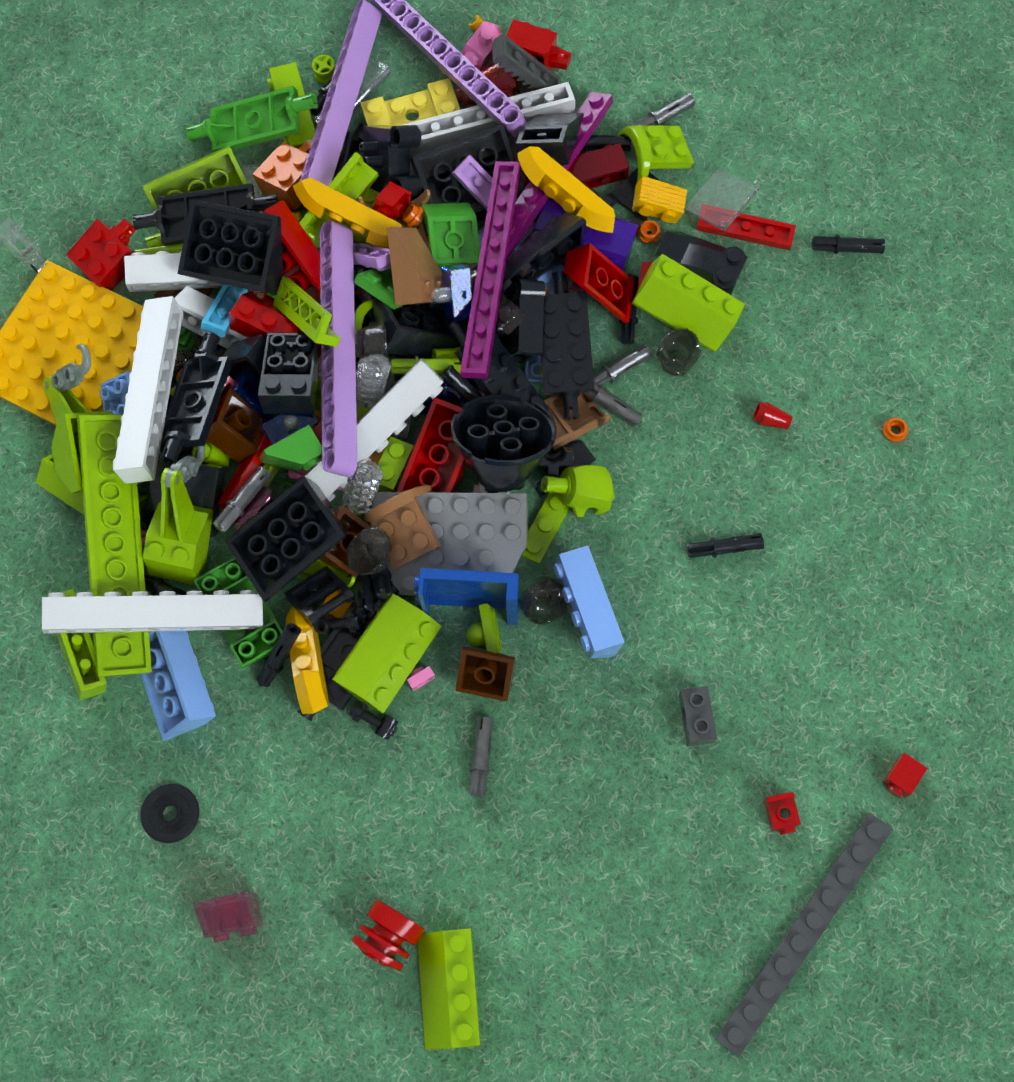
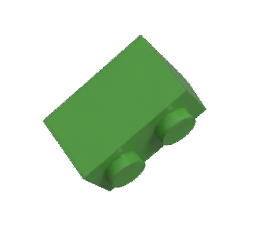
(295, 451)

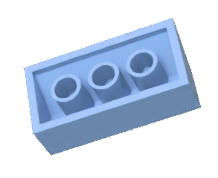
(589, 603)
(176, 685)

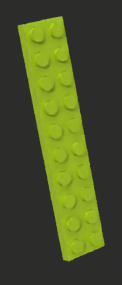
(111, 541)

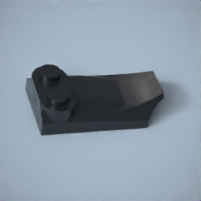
(708, 260)

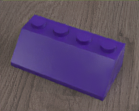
(614, 245)

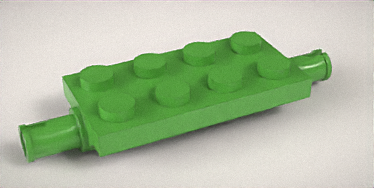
(254, 119)

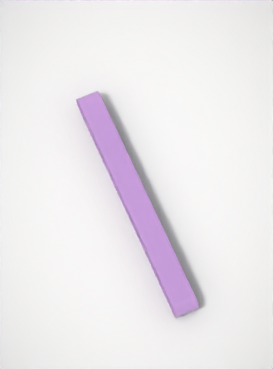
(453, 64)
(342, 93)
(338, 363)

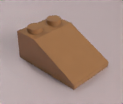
(412, 267)

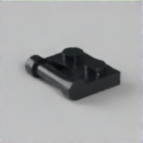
(314, 590)

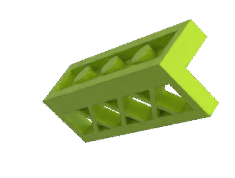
(351, 181)
(305, 318)

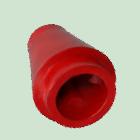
(771, 416)

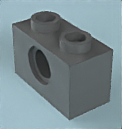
(697, 716)

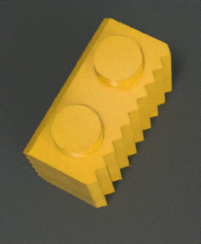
(659, 200)

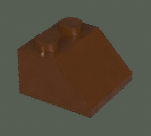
(235, 427)
(352, 526)
(485, 673)

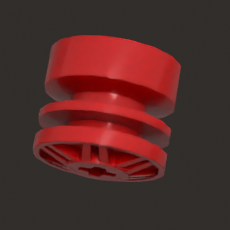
(387, 935)

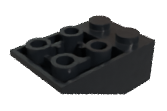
(552, 133)
(289, 374)

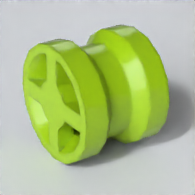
(322, 63)

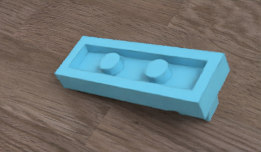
(217, 317)

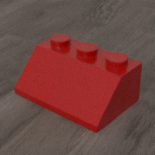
(601, 279)

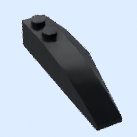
(543, 251)

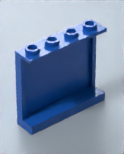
(468, 590)

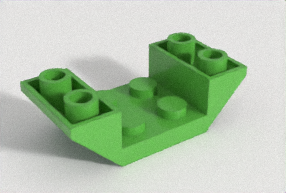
(451, 233)
(246, 644)

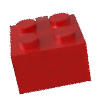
(540, 44)
(102, 252)

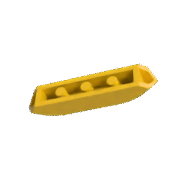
(566, 189)
(321, 199)
(307, 666)

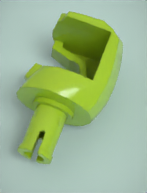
(582, 489)

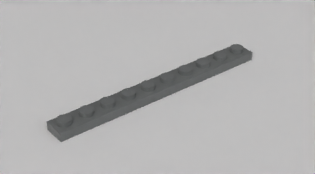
(803, 935)

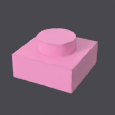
(420, 677)

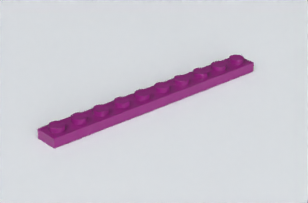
(533, 198)
(490, 271)

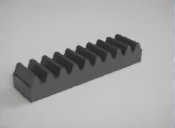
(522, 64)

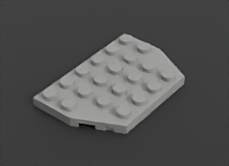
(474, 533)

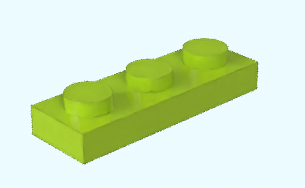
(545, 528)

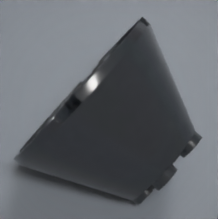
(503, 439)

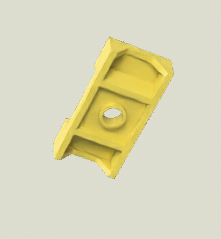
(428, 103)

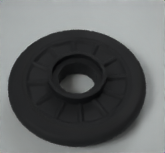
(181, 825)

